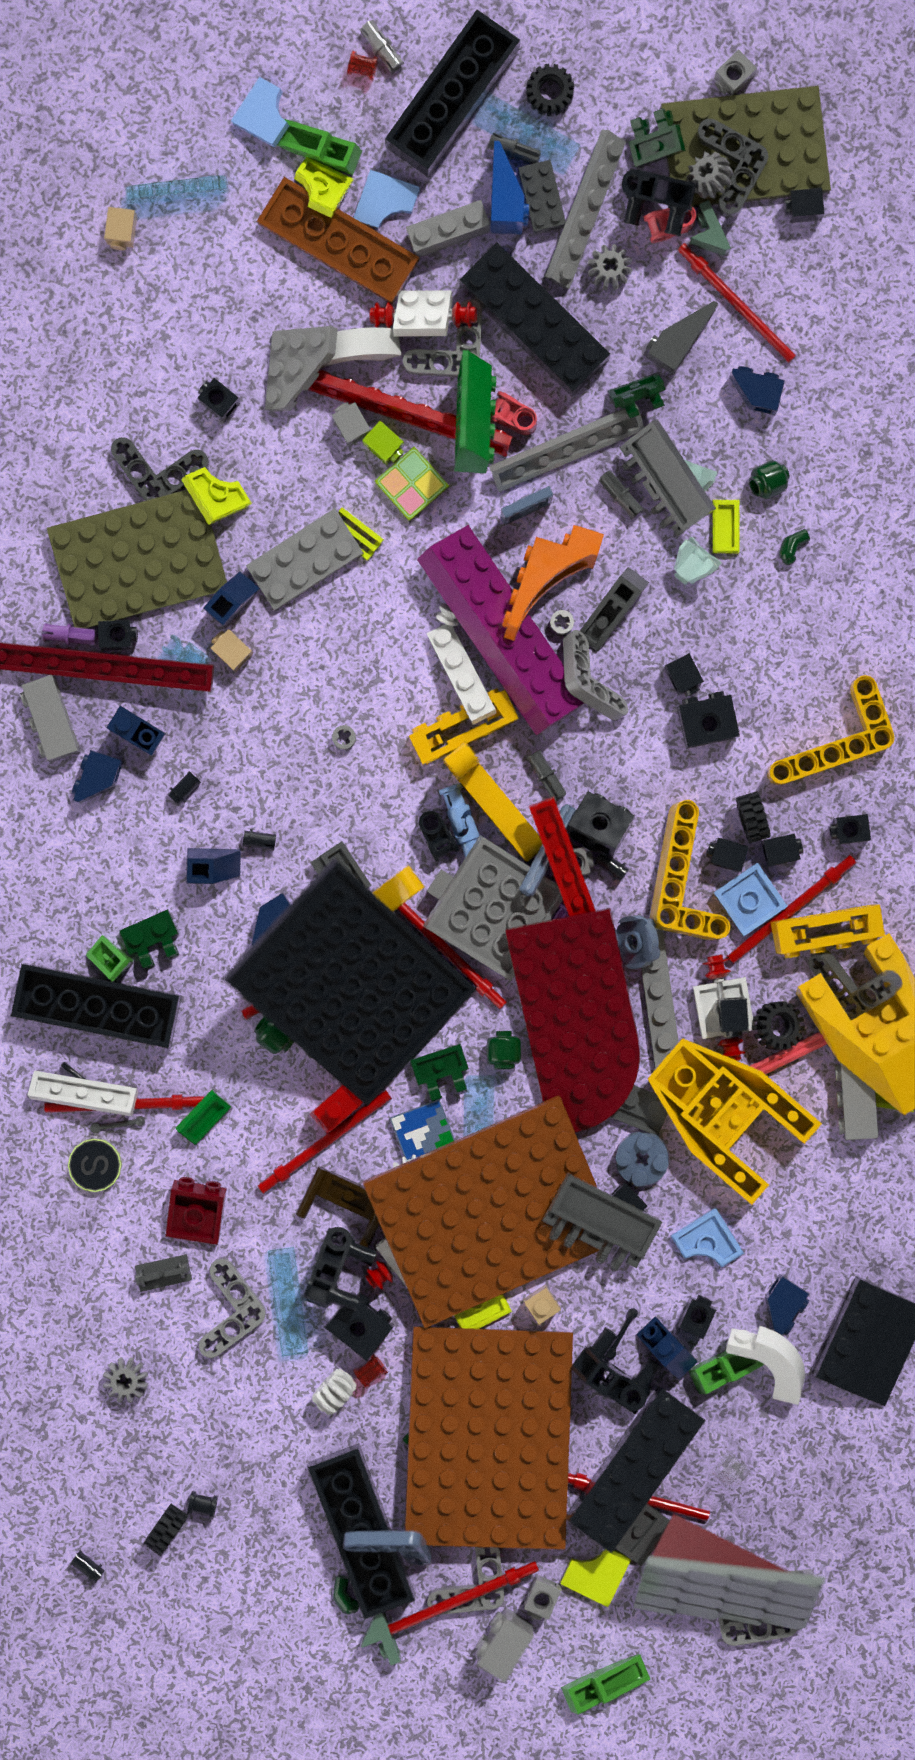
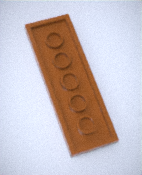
(339, 242)

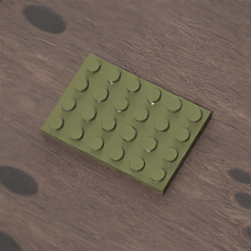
(780, 120)
(136, 559)

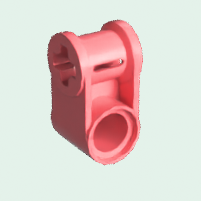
(661, 217)
(511, 413)

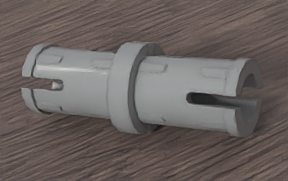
(381, 46)

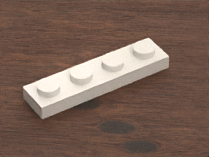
(461, 673)
(83, 1093)

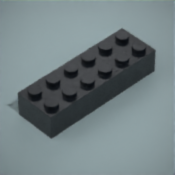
(452, 93)
(534, 319)
(96, 1005)
(634, 1469)
(355, 1506)

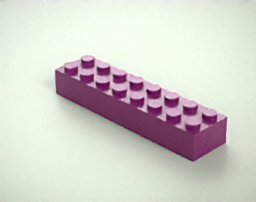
(479, 601)

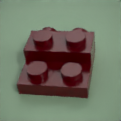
(195, 1211)

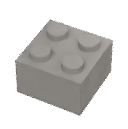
(504, 1644)

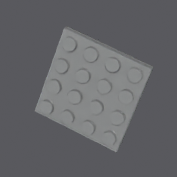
(487, 901)

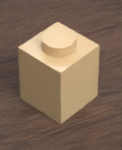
(120, 228)
(231, 649)
(542, 1304)

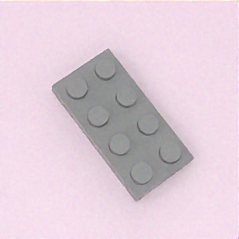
(304, 559)

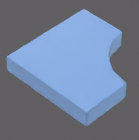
(260, 113)
(383, 198)
(708, 1238)

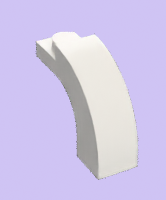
(365, 344)
(777, 1355)

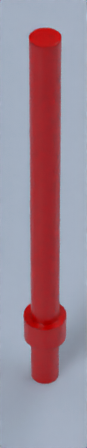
(699, 265)
(831, 876)
(484, 986)
(176, 1102)
(283, 1173)
(580, 1482)
(511, 1576)

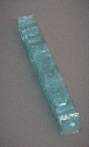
(176, 189)

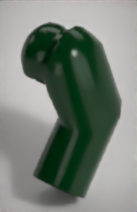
(790, 544)
(341, 1597)

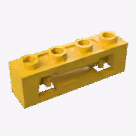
(446, 721)
(870, 923)

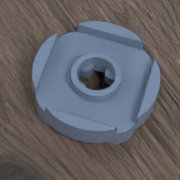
(647, 941)
(641, 1173)

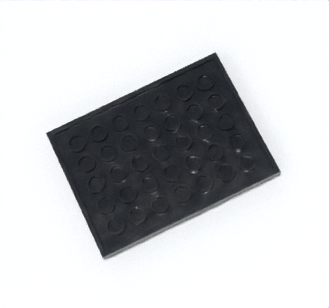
(349, 982)

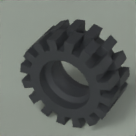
(550, 74)
(753, 817)
(764, 1029)
(165, 1529)

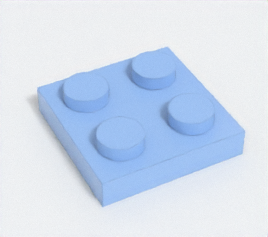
(750, 899)

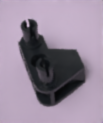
(645, 186)
(328, 1266)
(617, 1382)

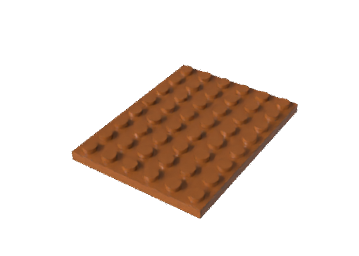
(474, 1210)
(489, 1437)

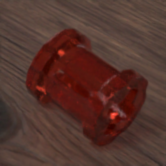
(362, 65)
(370, 1371)

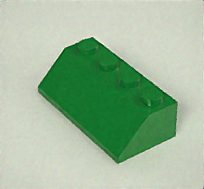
(473, 415)

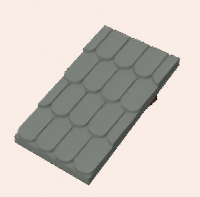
(716, 1579)

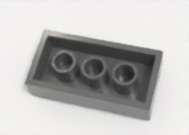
(542, 196)

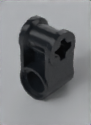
(438, 837)

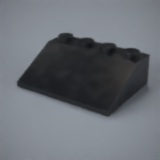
(868, 1342)

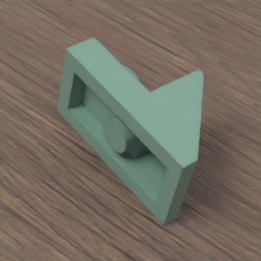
(713, 238)
(379, 1631)

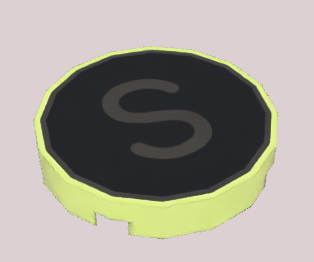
(95, 1165)

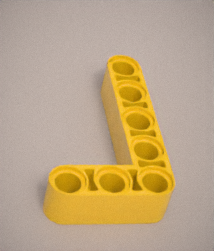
(841, 746)
(493, 801)
(678, 880)
(399, 888)

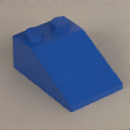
(508, 207)

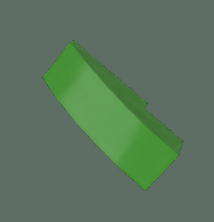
(321, 147)
(721, 1370)
(605, 1684)

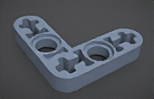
(408, 1543)

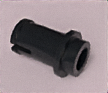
(183, 788)
(259, 840)
(612, 867)
(87, 1567)

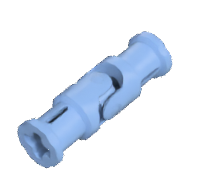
(460, 817)

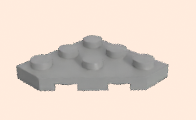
(295, 363)

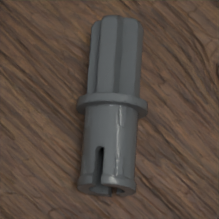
(515, 149)
(620, 494)
(546, 775)

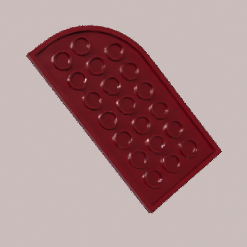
(577, 1013)

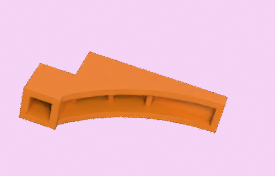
(548, 566)

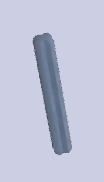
(541, 861)

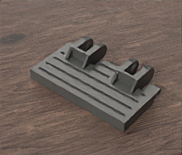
(667, 478)
(604, 1222)

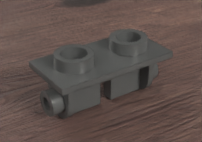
(163, 1273)

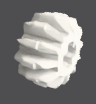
(334, 1391)

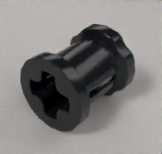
(202, 1505)

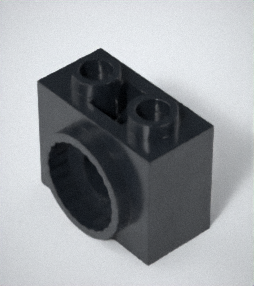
(717, 707)
(598, 811)
(376, 1324)

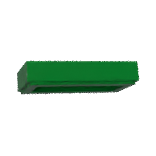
(203, 1117)

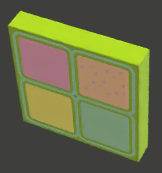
(411, 484)

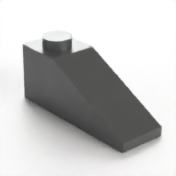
(676, 341)
(613, 607)

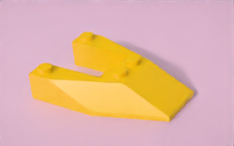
(878, 1042)
(716, 1101)

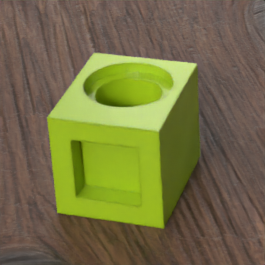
(384, 443)

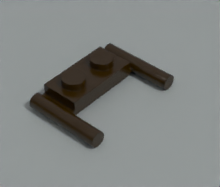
(344, 1194)

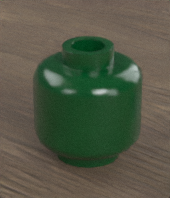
(769, 479)
(271, 1037)
(504, 1050)

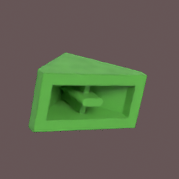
(109, 958)

